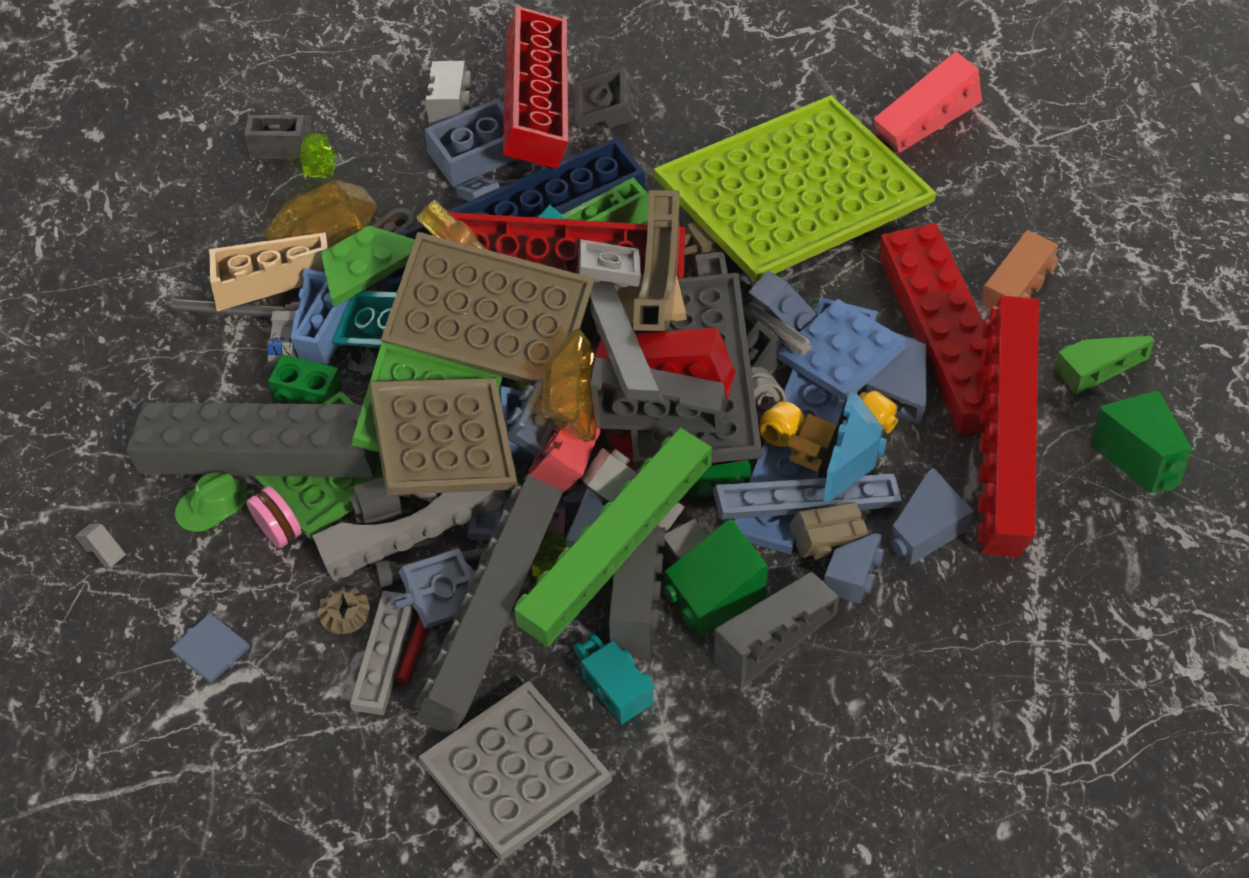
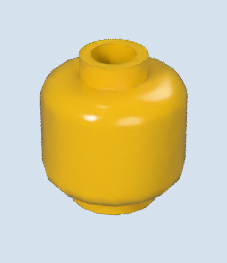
(882, 408)
(780, 423)

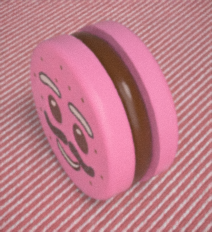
(274, 517)

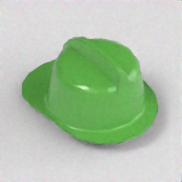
(210, 502)

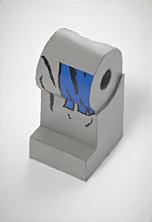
(280, 337)

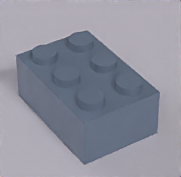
(469, 143)

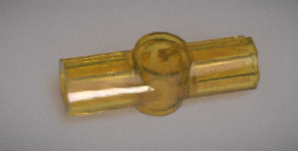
(443, 225)

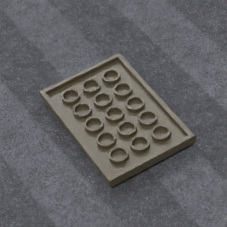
(485, 308)

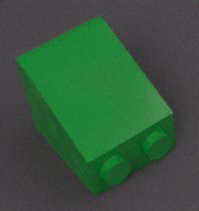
(1143, 441)
(717, 579)

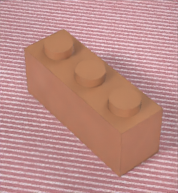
(1022, 269)

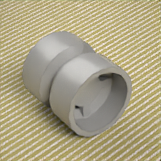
(766, 390)

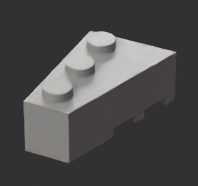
(447, 90)

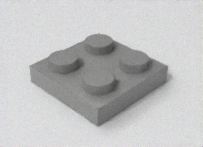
(609, 263)

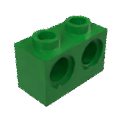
(303, 381)

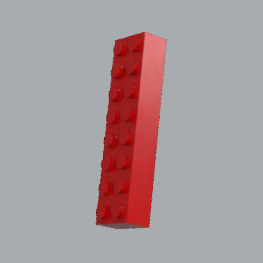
(536, 88)
(557, 240)
(940, 316)
(1009, 427)

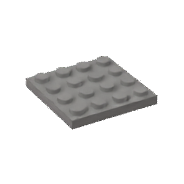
(515, 770)

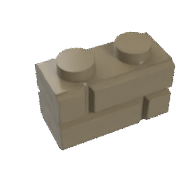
(826, 529)

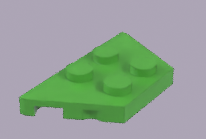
(363, 261)

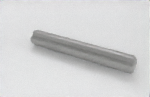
(788, 335)

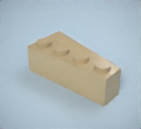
(263, 268)

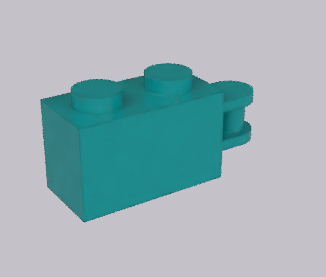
(615, 678)

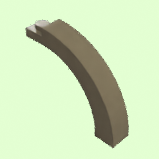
(656, 300)

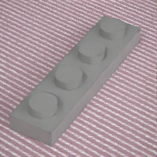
(381, 657)

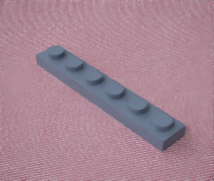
(793, 496)

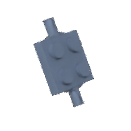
(435, 587)

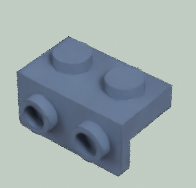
(528, 424)

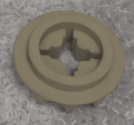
(355, 616)

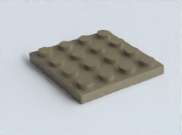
(441, 436)

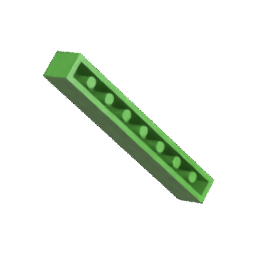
(612, 537)

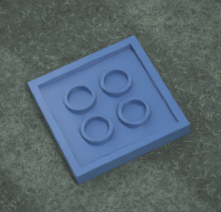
(845, 350)

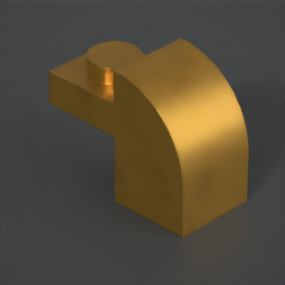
(814, 443)

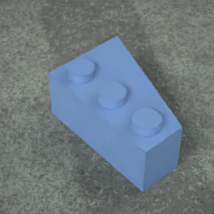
(315, 319)

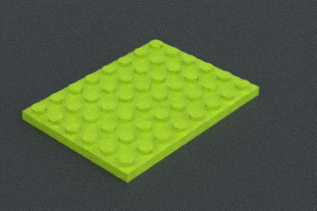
(794, 187)

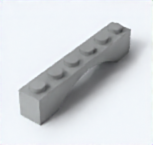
(355, 546)

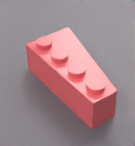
(930, 103)
(562, 460)

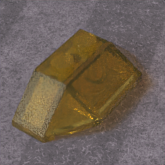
(331, 208)
(568, 389)

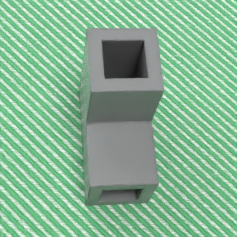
(98, 540)

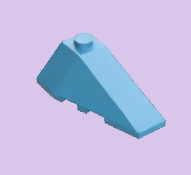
(856, 448)

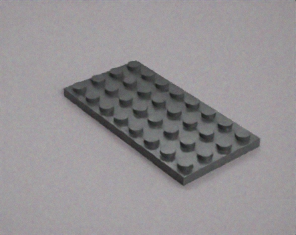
(711, 304)

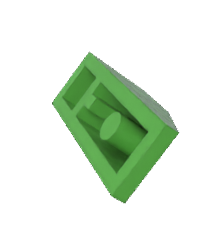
(620, 205)
(1098, 360)

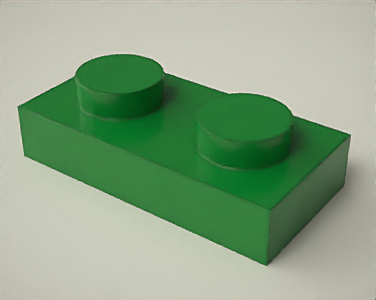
(721, 474)

